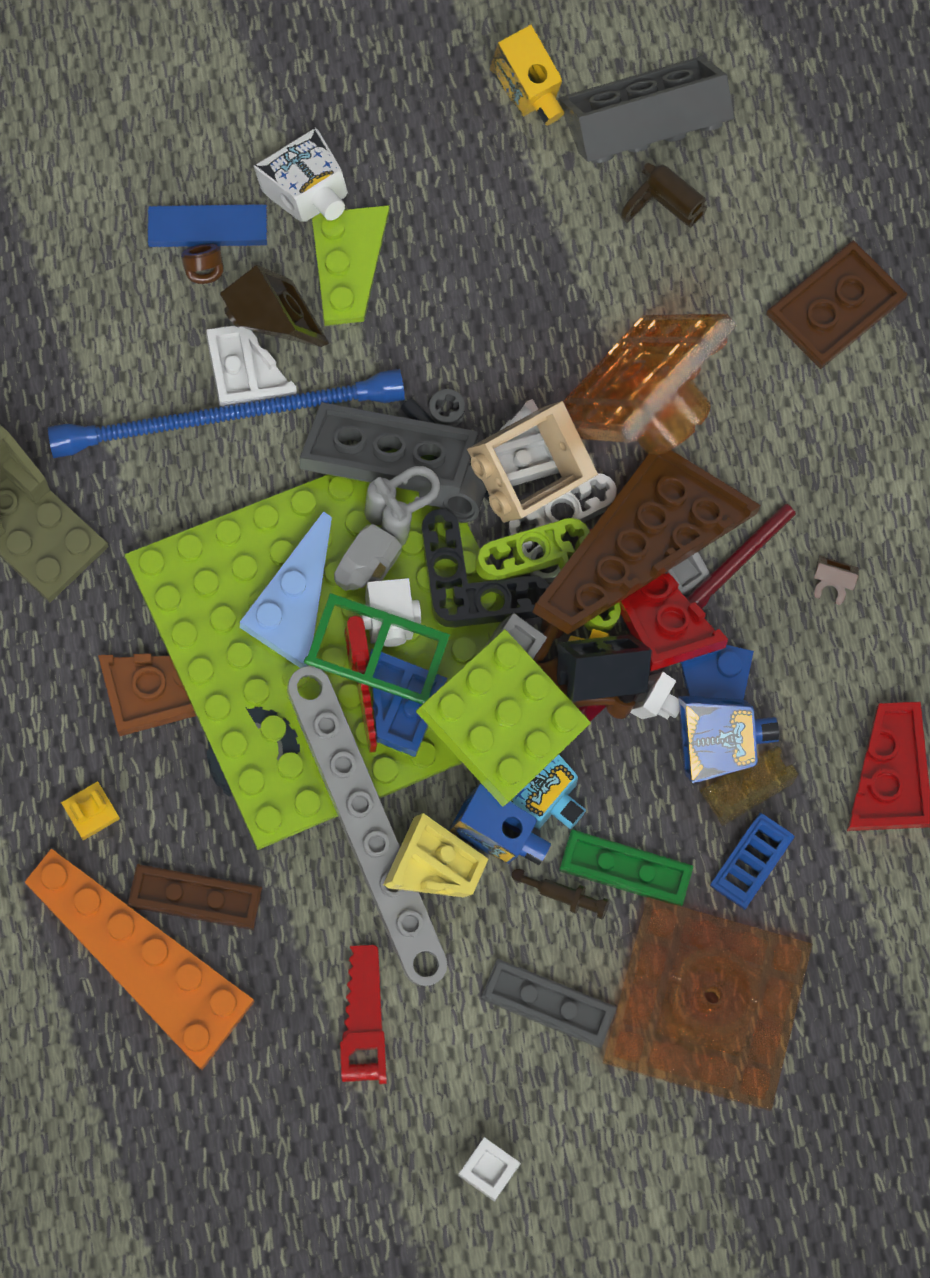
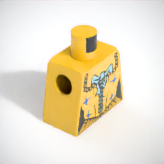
(513, 61)

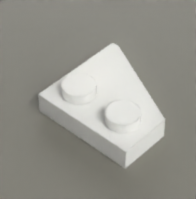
(243, 368)
(526, 455)

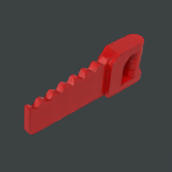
(358, 661)
(364, 1017)

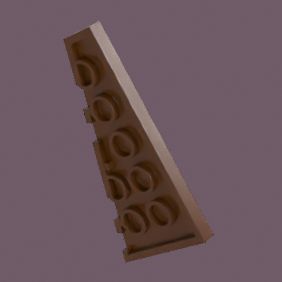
(648, 529)

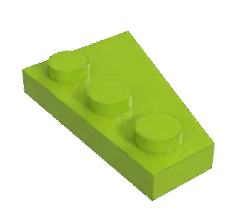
(348, 260)

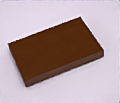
(836, 304)

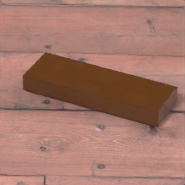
(195, 897)

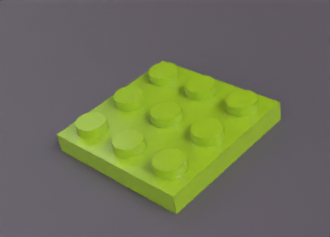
(503, 717)

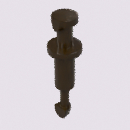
(564, 894)

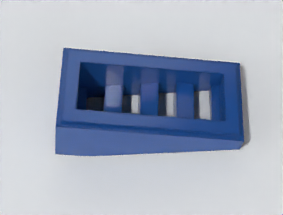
(773, 831)

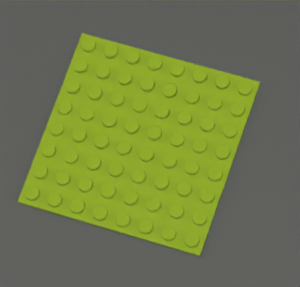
(207, 582)

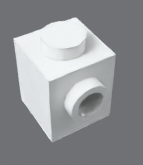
(393, 598)

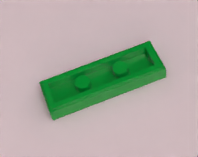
(626, 868)

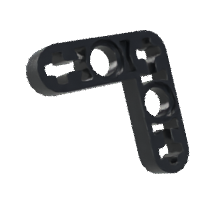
(469, 593)

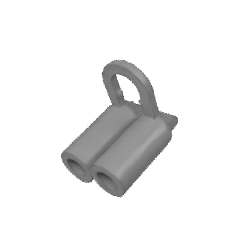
(394, 515)

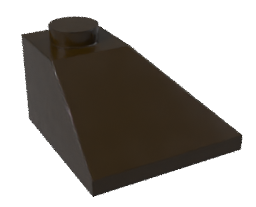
(271, 307)

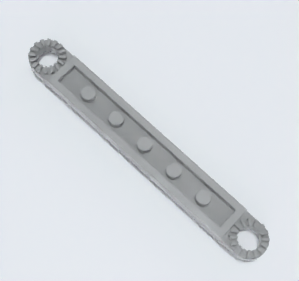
(364, 823)

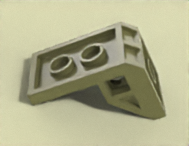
(37, 529)

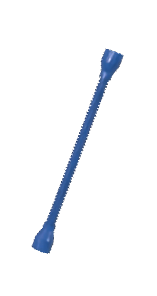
(71, 438)

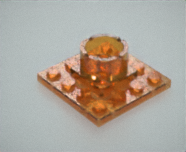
(647, 382)
(678, 1036)

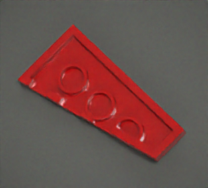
(669, 623)

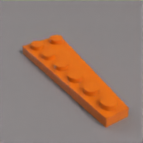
(163, 977)

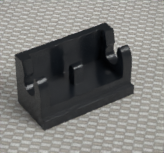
(603, 667)

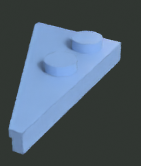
(288, 606)

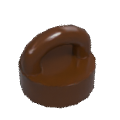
(203, 258)

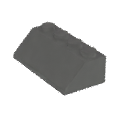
(648, 109)

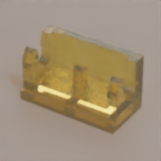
(749, 787)

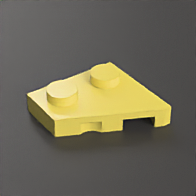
(435, 861)

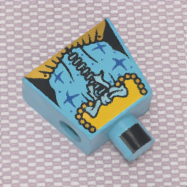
(550, 795)

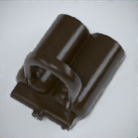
(670, 192)

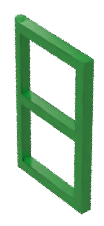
(387, 619)

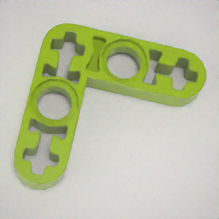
(555, 552)

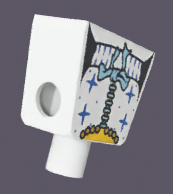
(304, 178)

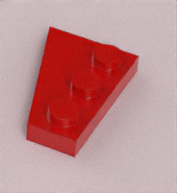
(894, 772)

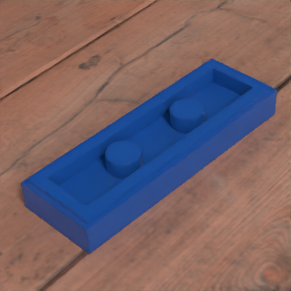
(207, 225)

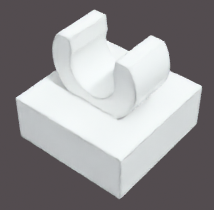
(657, 698)
(489, 1169)

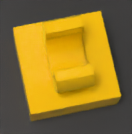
(90, 810)

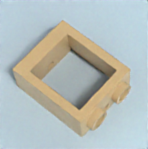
(563, 446)

